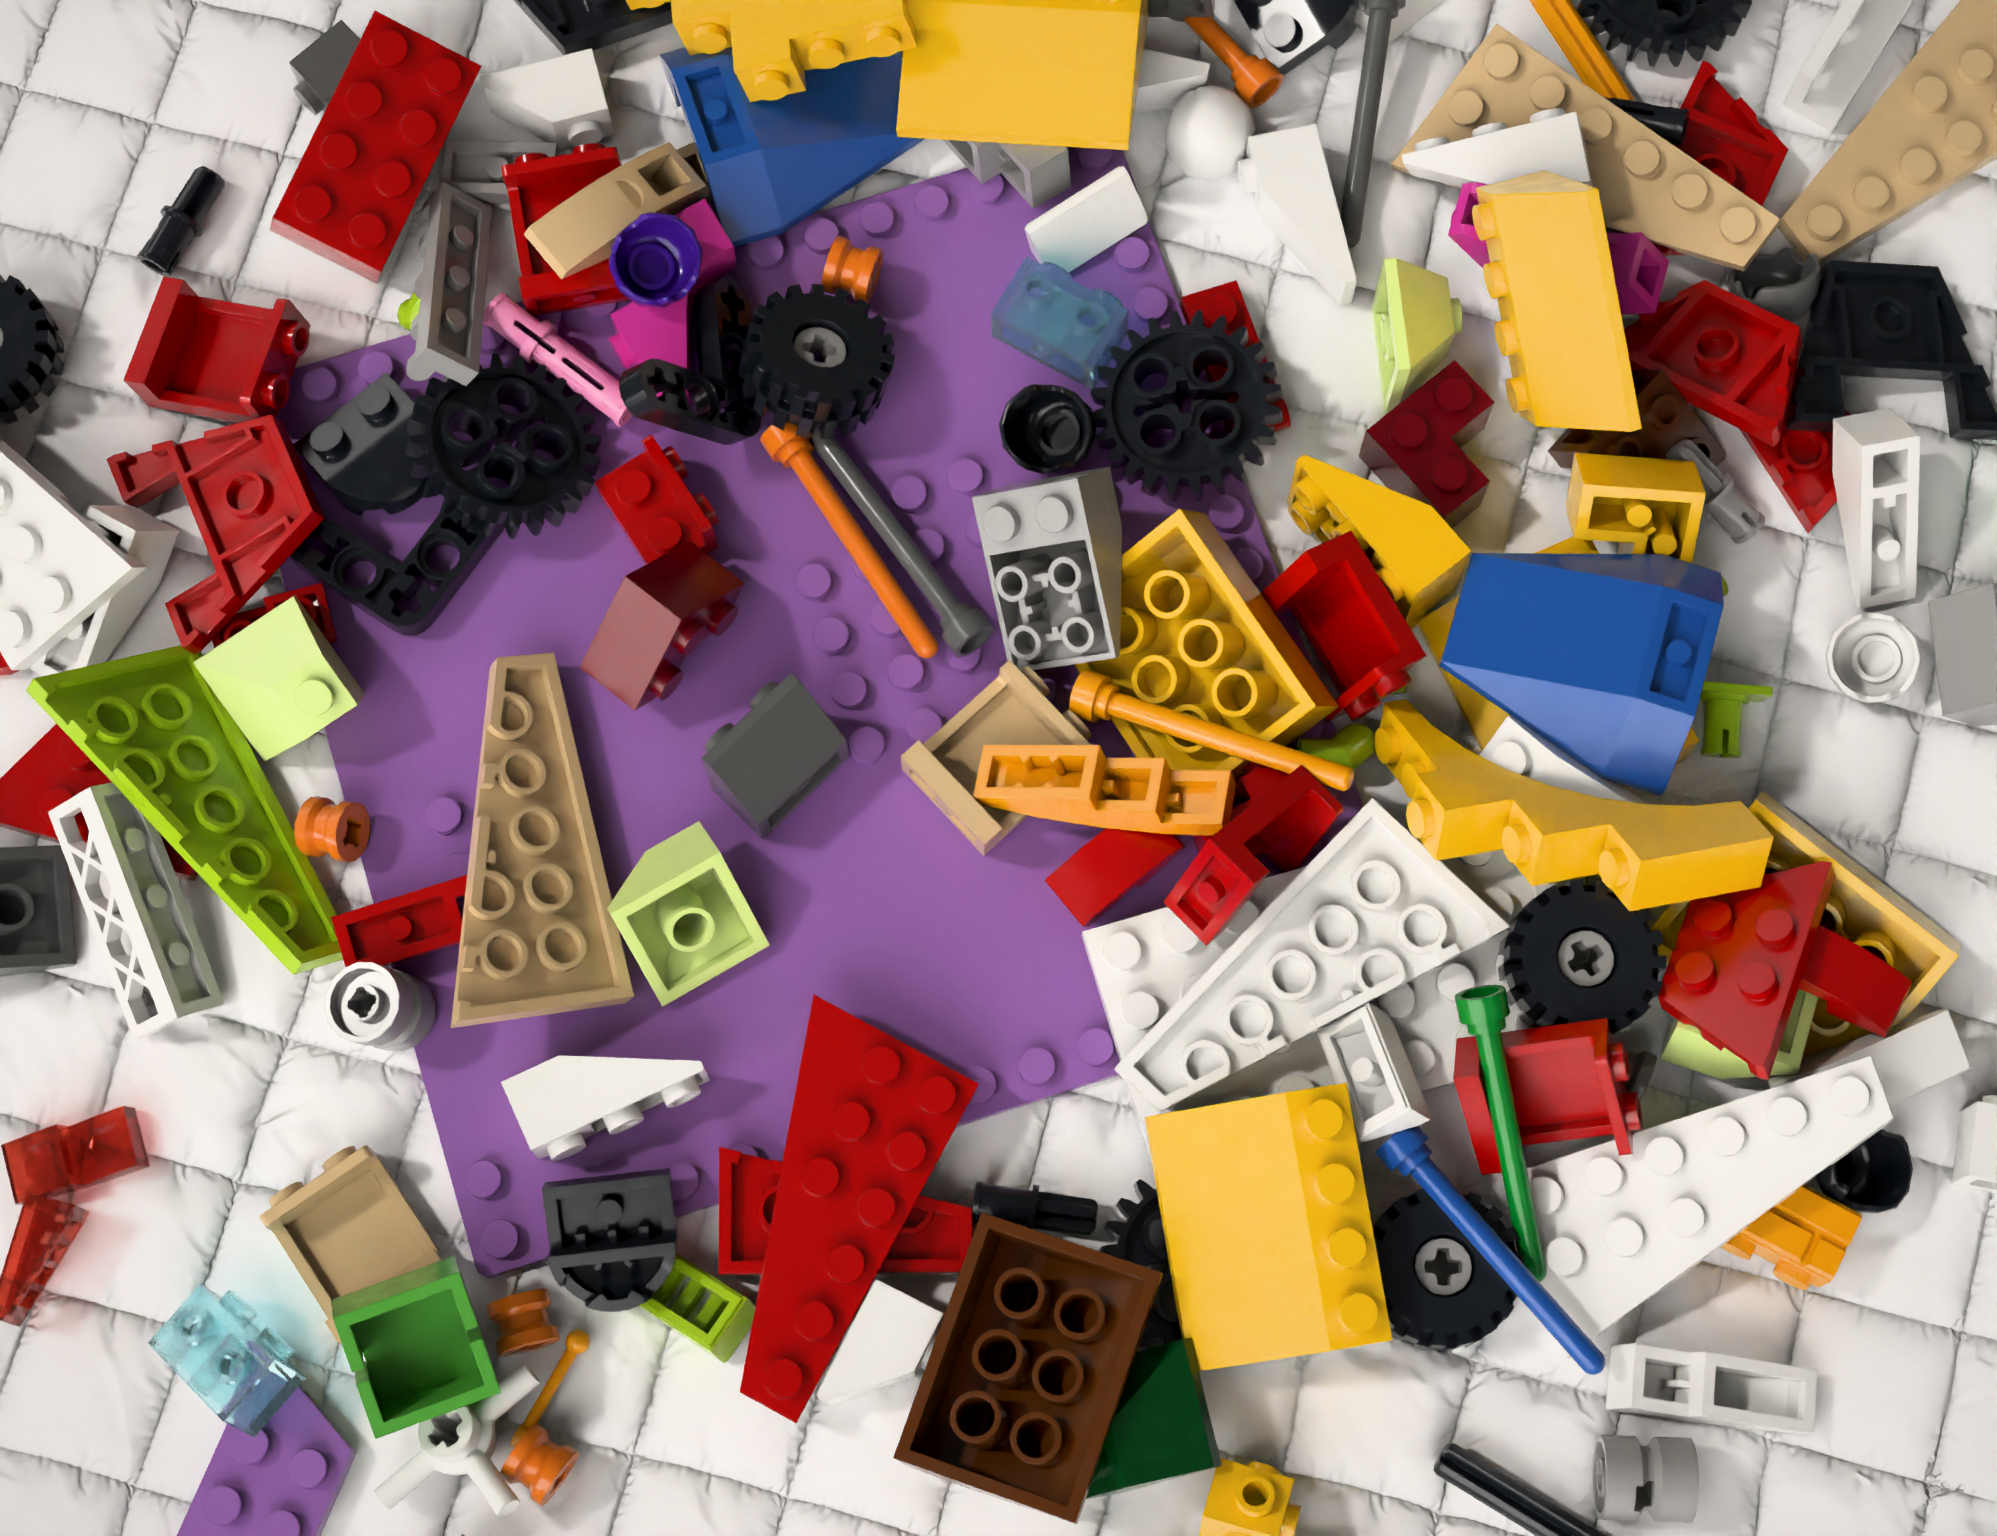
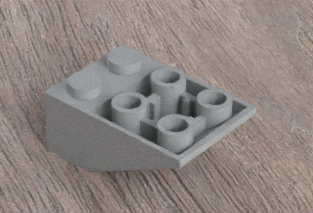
(1055, 567)

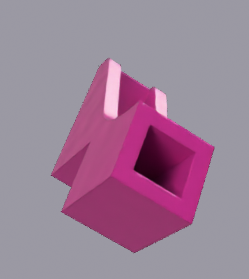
(1635, 260)
(666, 331)

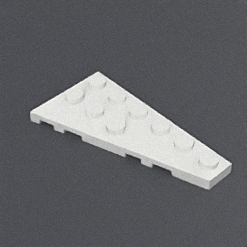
(51, 564)
(1337, 937)
(1643, 1219)

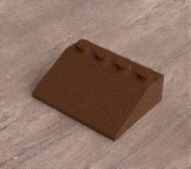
(1028, 1368)

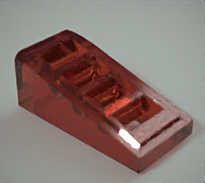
(37, 1247)

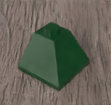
(1159, 1424)

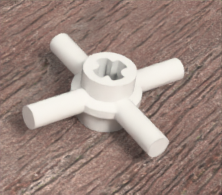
(469, 1453)

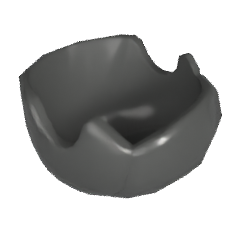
(1779, 283)

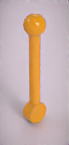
(576, 1342)

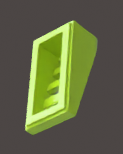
(719, 1323)

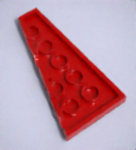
(854, 1161)

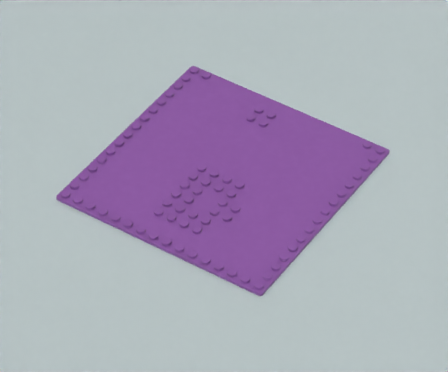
(867, 878)

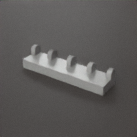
(451, 286)

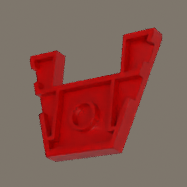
(247, 506)

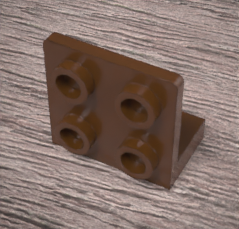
(1664, 423)

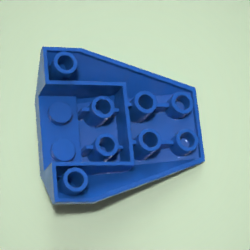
(791, 154)
(1591, 652)

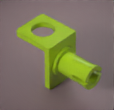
(1725, 715)

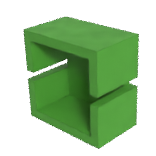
(417, 1347)

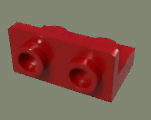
(656, 505)

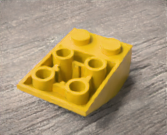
(1402, 537)

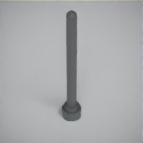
(1366, 114)
(963, 627)

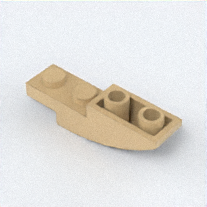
(587, 223)

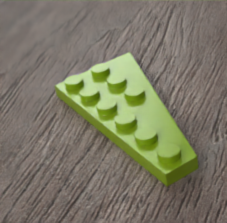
(198, 783)

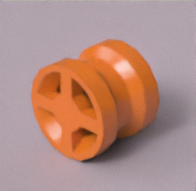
(852, 269)
(332, 829)
(523, 1322)
(539, 1464)

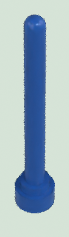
(1410, 1155)

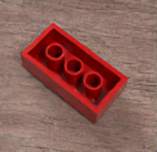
(374, 147)

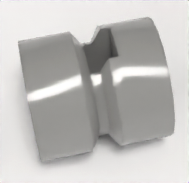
(379, 1007)
(1645, 1478)

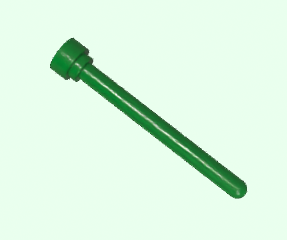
(1484, 1014)

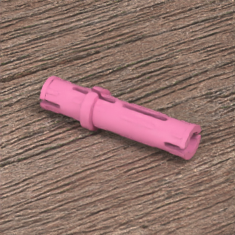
(509, 320)

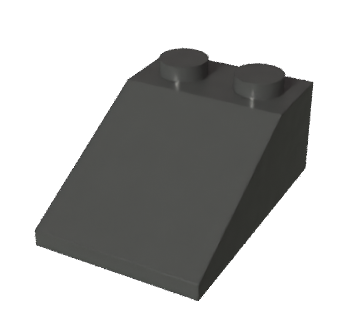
(35, 910)

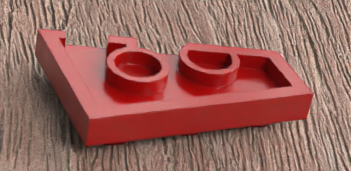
(1801, 470)

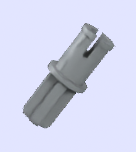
(1721, 496)

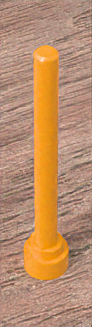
(1097, 698)

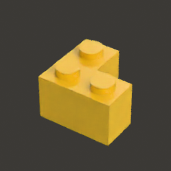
(1636, 502)

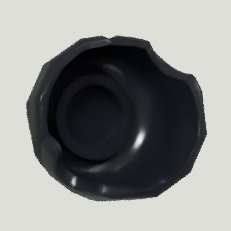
(1047, 429)
(1870, 1176)

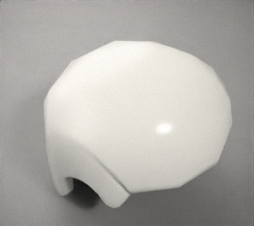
(1209, 132)
(1873, 657)

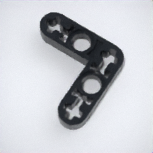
(721, 323)
(396, 580)

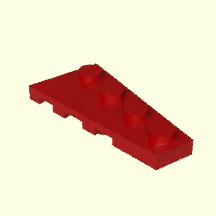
(930, 1241)

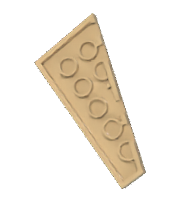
(1912, 144)
(1639, 175)
(535, 877)

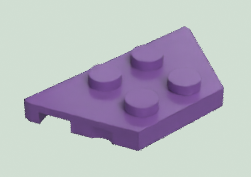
(273, 1481)

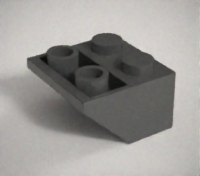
(774, 755)

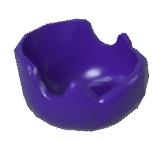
(655, 260)

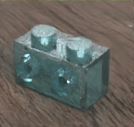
(1059, 321)
(228, 1359)

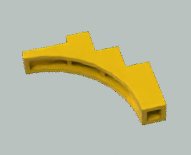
(784, 38)
(1554, 834)

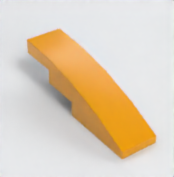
(1103, 792)

